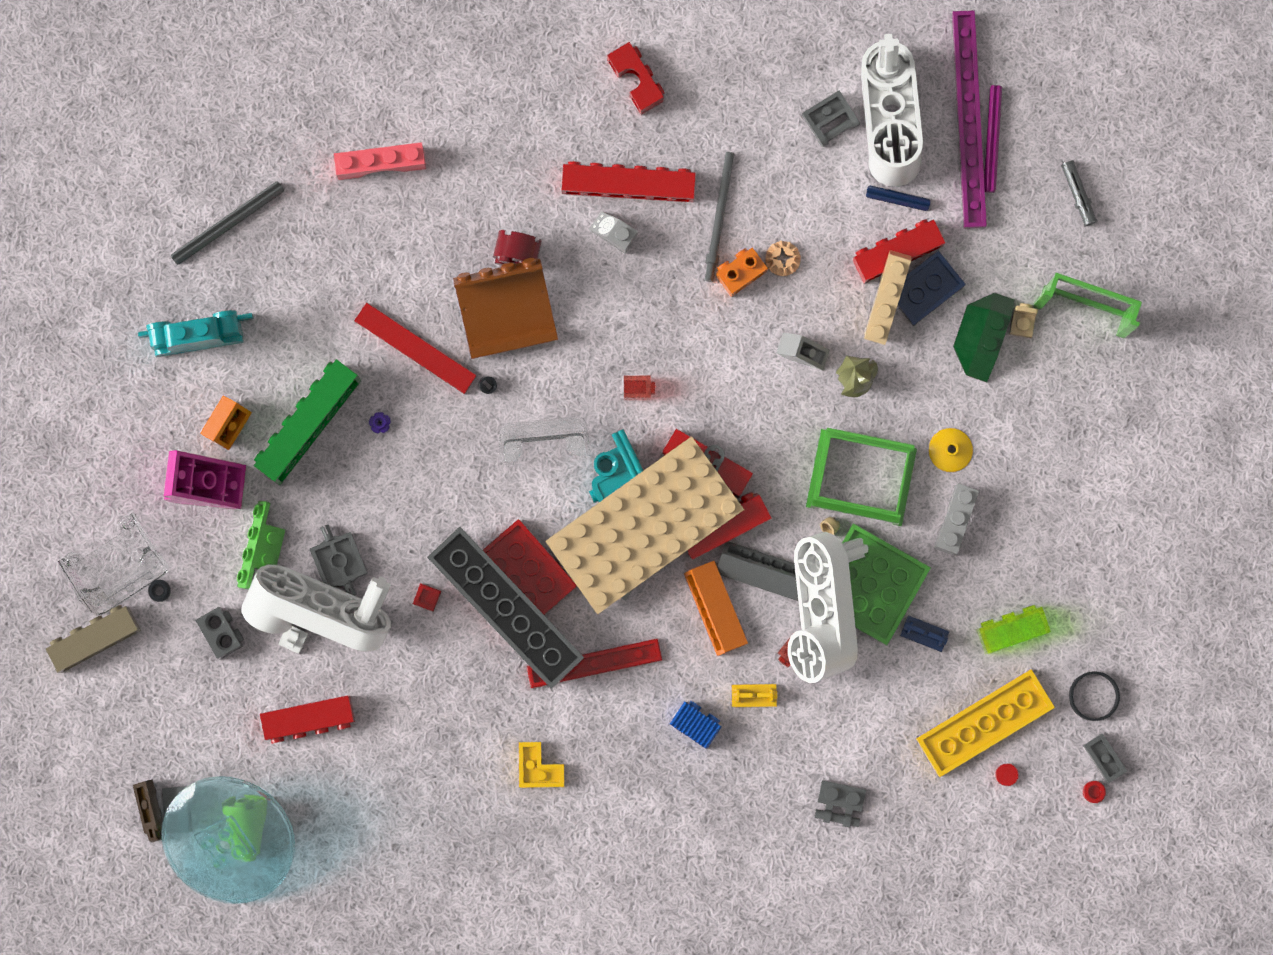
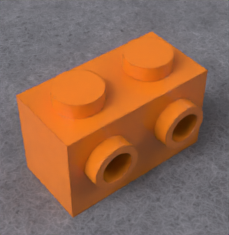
(741, 271)
(226, 422)

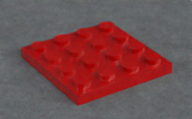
(530, 567)

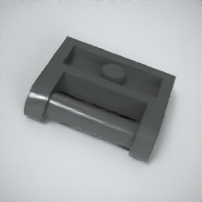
(825, 113)

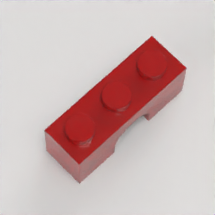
(627, 60)

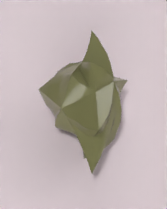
(856, 375)

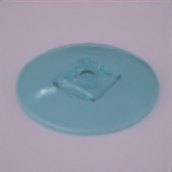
(234, 813)

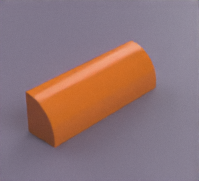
(715, 608)

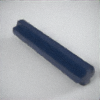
(898, 198)

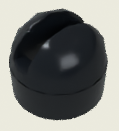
(489, 380)

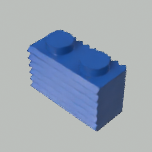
(695, 724)

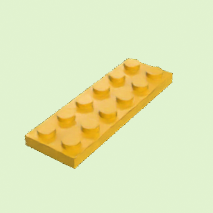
(985, 723)

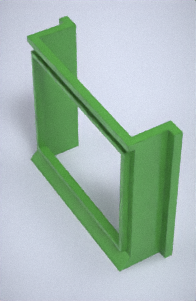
(1128, 321)
(814, 500)

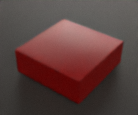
(426, 597)

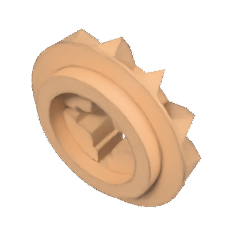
(775, 265)

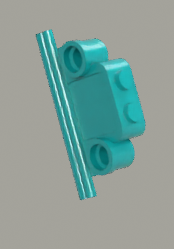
(196, 334)
(614, 468)

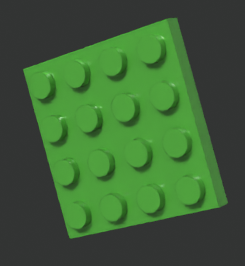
(882, 585)

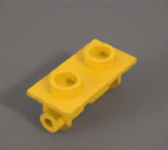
(754, 695)

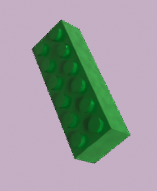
(307, 422)

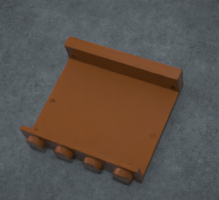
(505, 308)

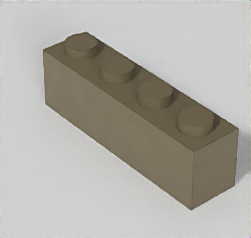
(93, 639)

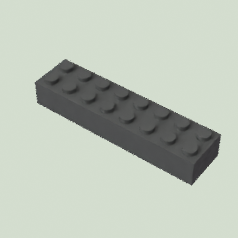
(505, 607)

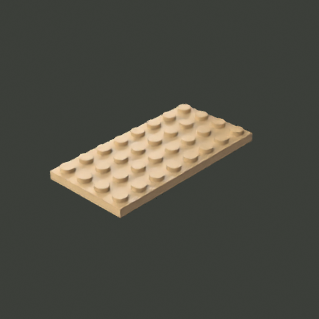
(644, 525)

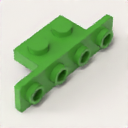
(262, 546)

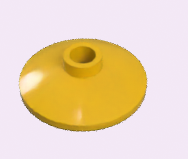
(939, 450)

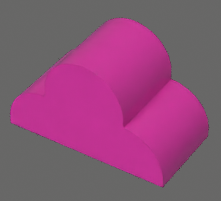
(203, 481)

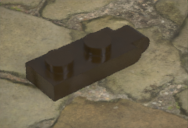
(149, 809)

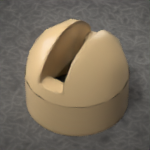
(830, 521)

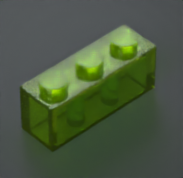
(1013, 629)

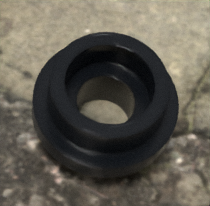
(152, 590)

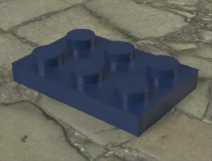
(928, 287)

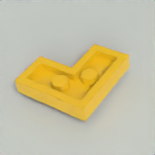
(532, 771)

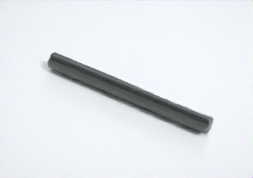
(227, 222)

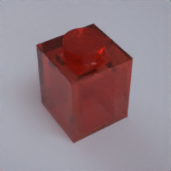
(638, 387)

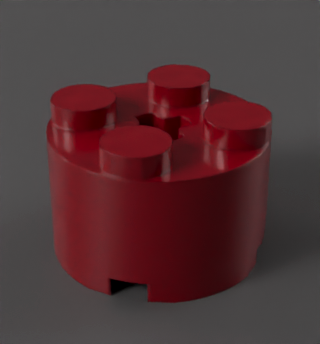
(515, 247)

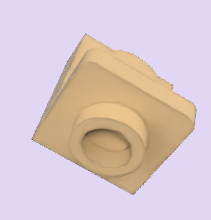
(1023, 320)

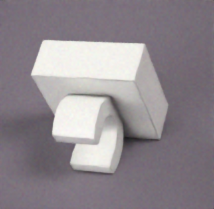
(293, 639)

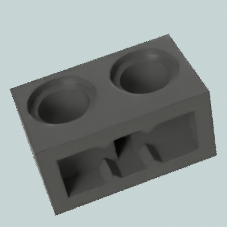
(215, 636)

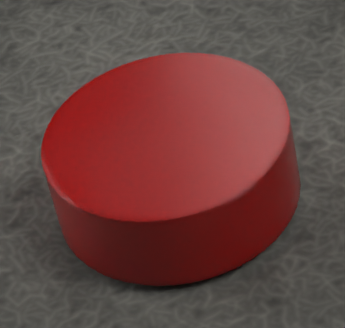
(1006, 774)
(1094, 791)

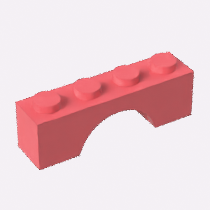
(392, 158)

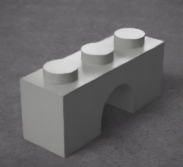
(956, 519)

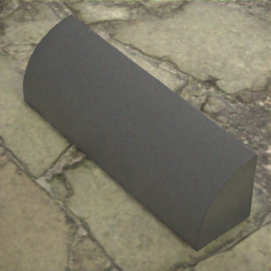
(758, 570)

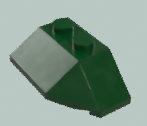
(982, 334)

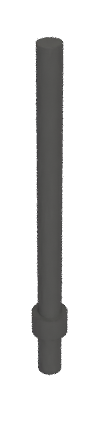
(712, 258)

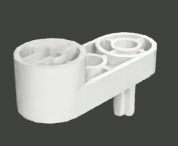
(891, 83)
(287, 597)
(826, 607)

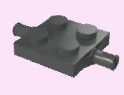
(338, 560)

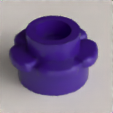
(379, 416)

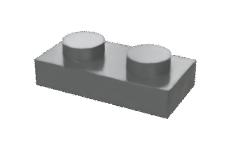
(1105, 758)

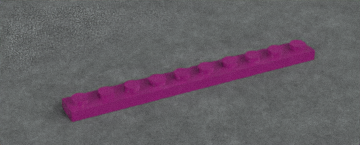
(969, 119)

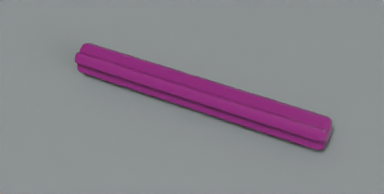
(992, 144)

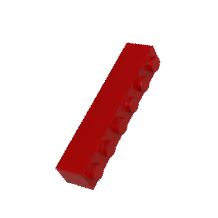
(628, 182)

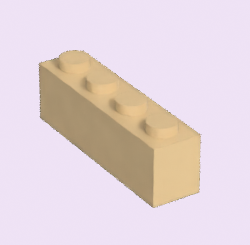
(887, 297)

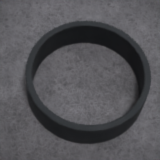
(1117, 693)

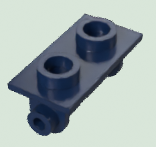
(924, 633)

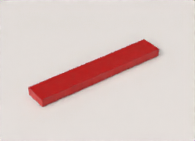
(415, 348)
(608, 661)

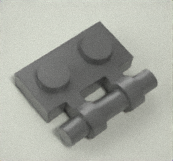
(840, 796)

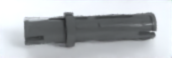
(1079, 193)

